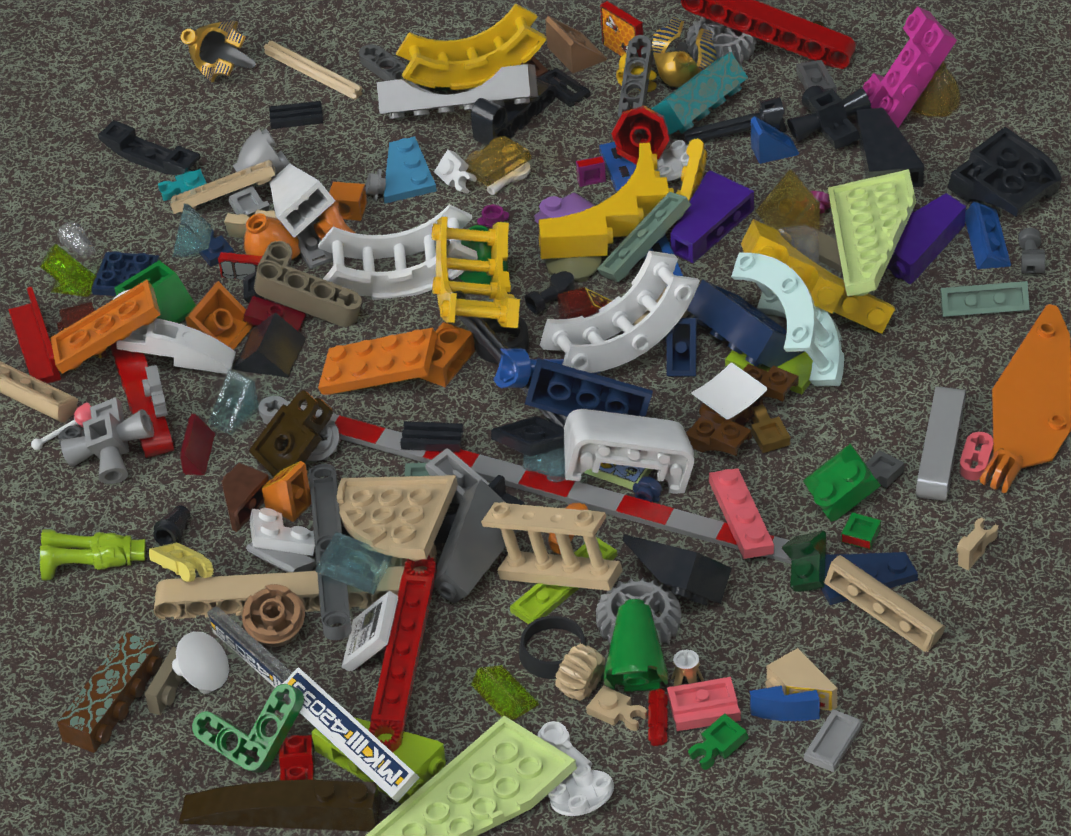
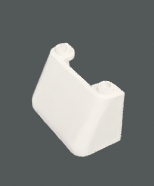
(627, 440)

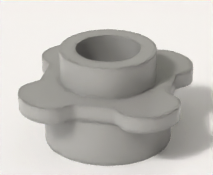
(375, 184)

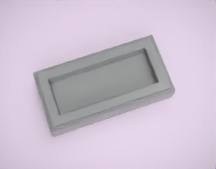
(833, 740)

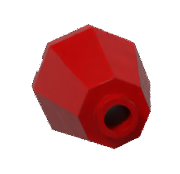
(637, 127)

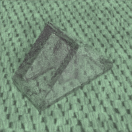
(803, 239)

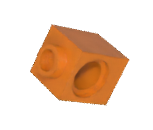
(350, 199)

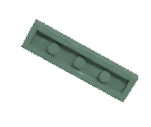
(644, 236)

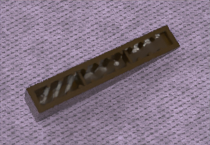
(287, 805)

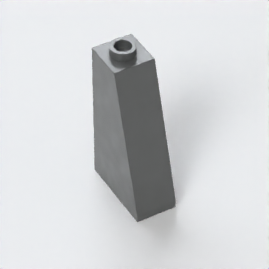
(469, 545)

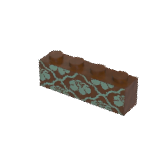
(110, 692)

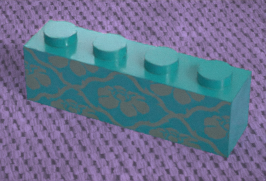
(700, 93)

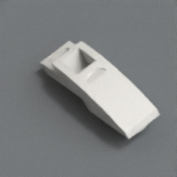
(187, 345)

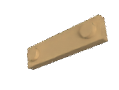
(259, 174)

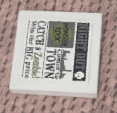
(370, 631)

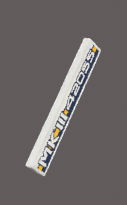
(352, 737)

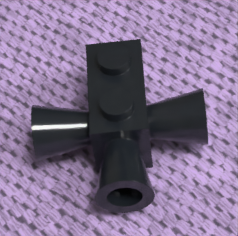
(829, 116)

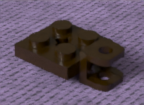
(294, 426)

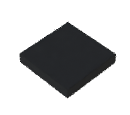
(530, 436)

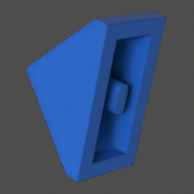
(770, 143)

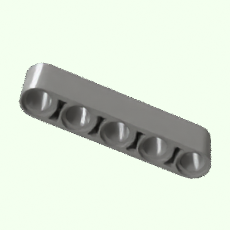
(940, 443)

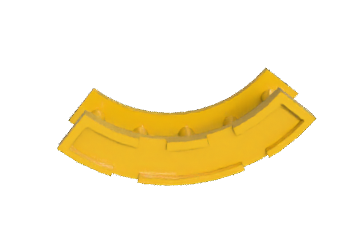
(474, 59)
(504, 306)

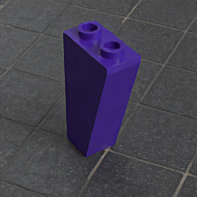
(713, 213)
(926, 236)

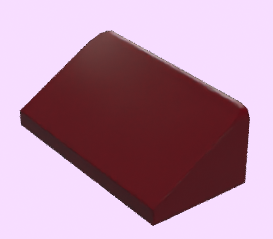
(196, 447)

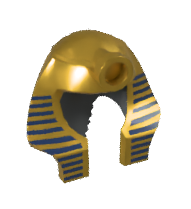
(215, 49)
(677, 66)

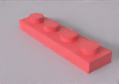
(741, 513)

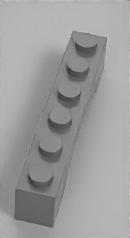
(507, 84)

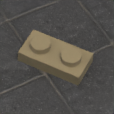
(163, 686)

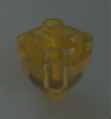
(940, 95)

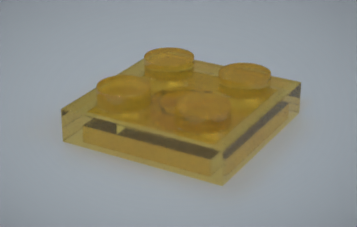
(497, 160)

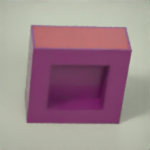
(591, 171)

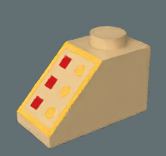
(799, 675)

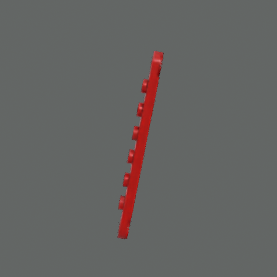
(403, 652)

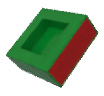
(861, 531)

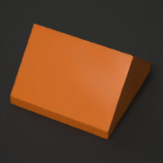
(220, 316)

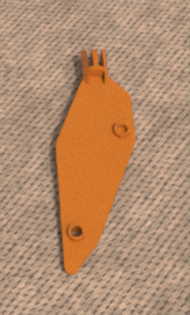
(1032, 401)

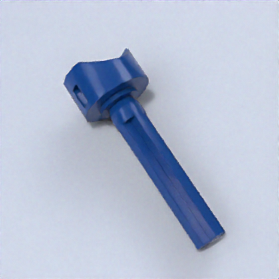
(517, 368)

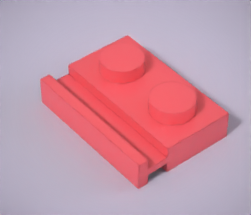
(702, 703)

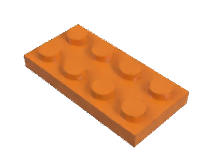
(105, 326)
(378, 361)

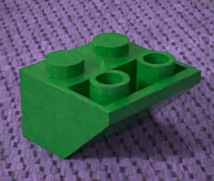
(171, 294)

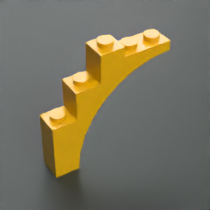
(594, 228)
(825, 288)

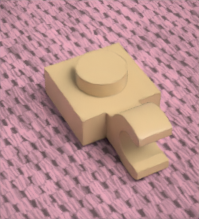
(974, 545)

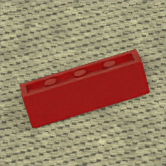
(34, 340)

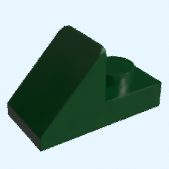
(807, 561)

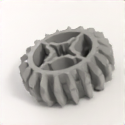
(723, 39)
(653, 595)

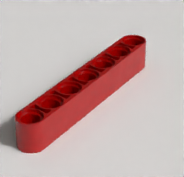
(778, 29)
(132, 372)

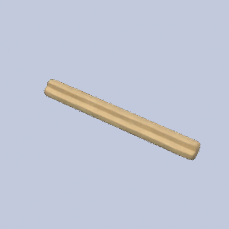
(313, 70)

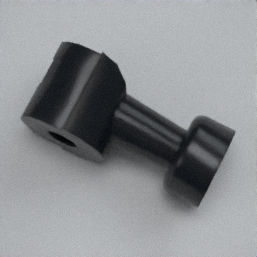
(559, 283)

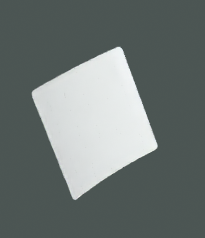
(730, 391)

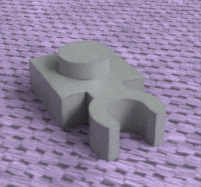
(153, 388)

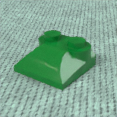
(841, 483)

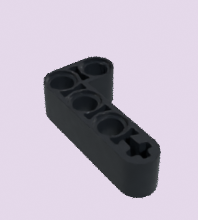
(495, 121)

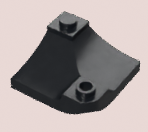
(1006, 174)

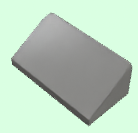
(283, 560)

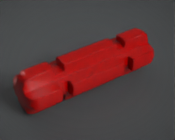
(657, 717)

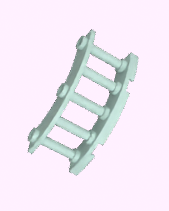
(807, 325)

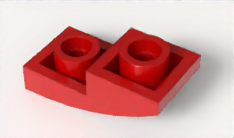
(297, 758)

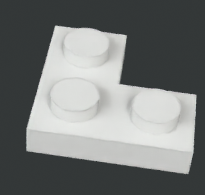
(269, 533)

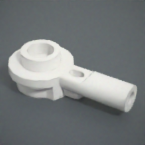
(514, 176)
(559, 737)

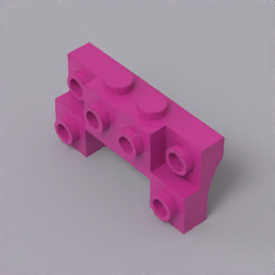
(913, 67)

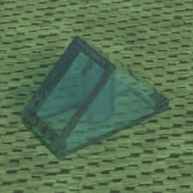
(192, 233)
(235, 403)

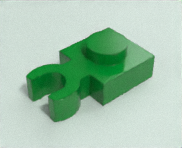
(720, 738)

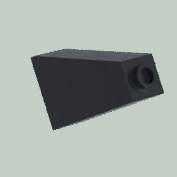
(885, 148)

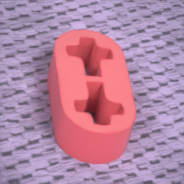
(971, 454)

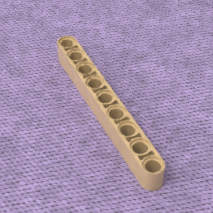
(229, 593)

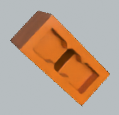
(450, 353)

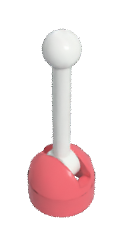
(81, 415)

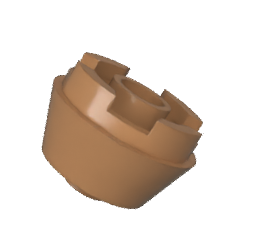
(273, 615)

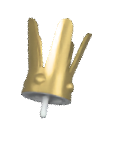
(687, 665)

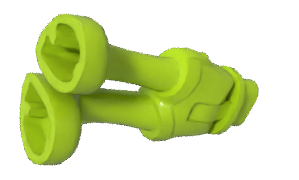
(100, 550)

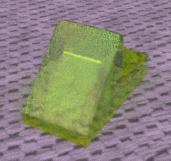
(70, 274)

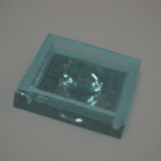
(353, 563)

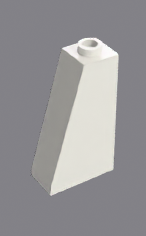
(298, 198)

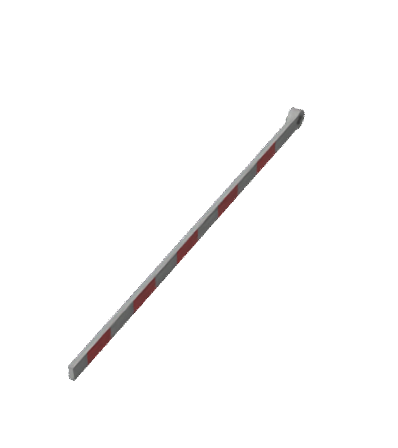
(531, 481)

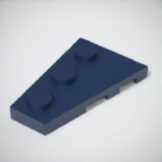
(888, 568)

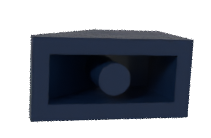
(682, 348)

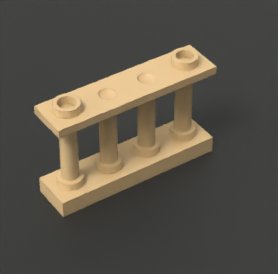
(550, 568)

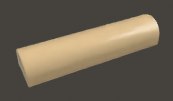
(36, 394)
(883, 604)

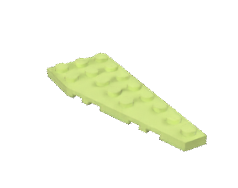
(868, 225)
(483, 786)

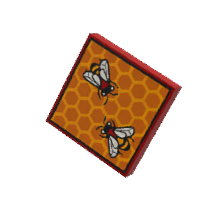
(618, 28)

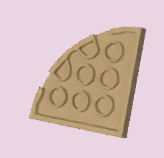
(396, 513)

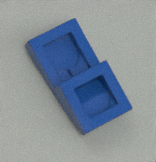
(774, 705)

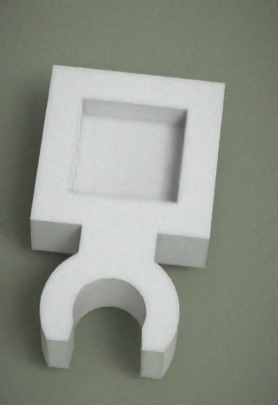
(453, 171)

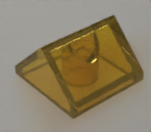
(790, 205)

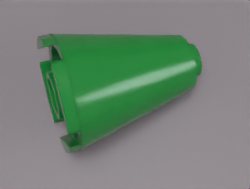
(635, 650)

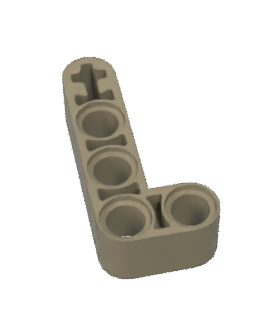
(304, 291)

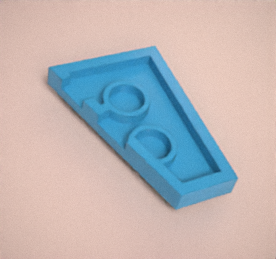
(406, 171)

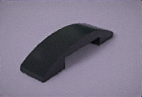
(125, 143)

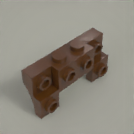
(727, 435)

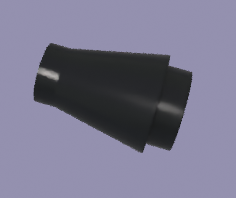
(171, 527)

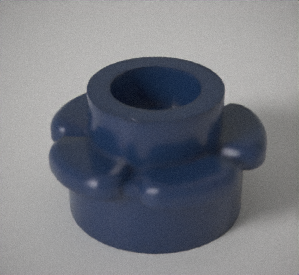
(647, 489)

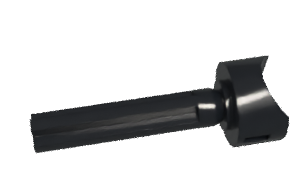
(767, 113)

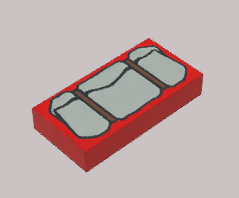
(237, 265)

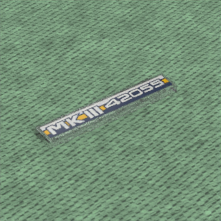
(247, 647)

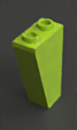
(419, 753)

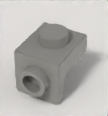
(247, 202)

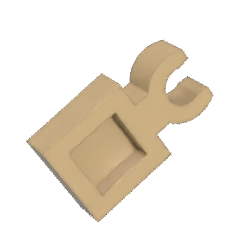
(614, 706)

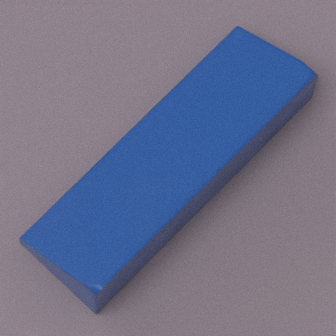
(986, 237)

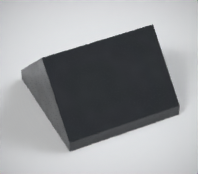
(271, 348)

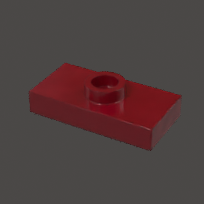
(261, 309)

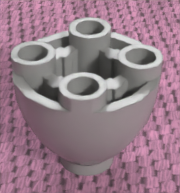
(259, 149)

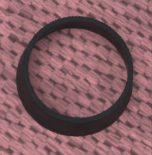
(538, 667)

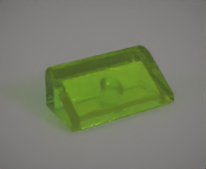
(503, 692)

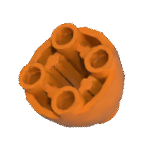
(264, 230)

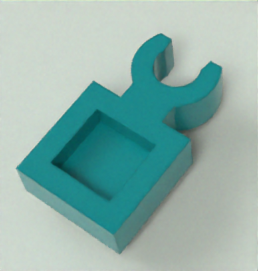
(182, 183)

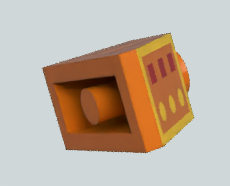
(288, 491)

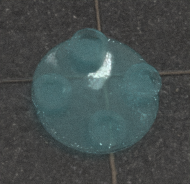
(548, 463)

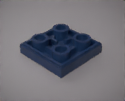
(118, 268)

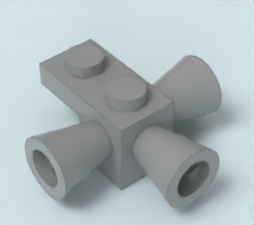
(108, 439)

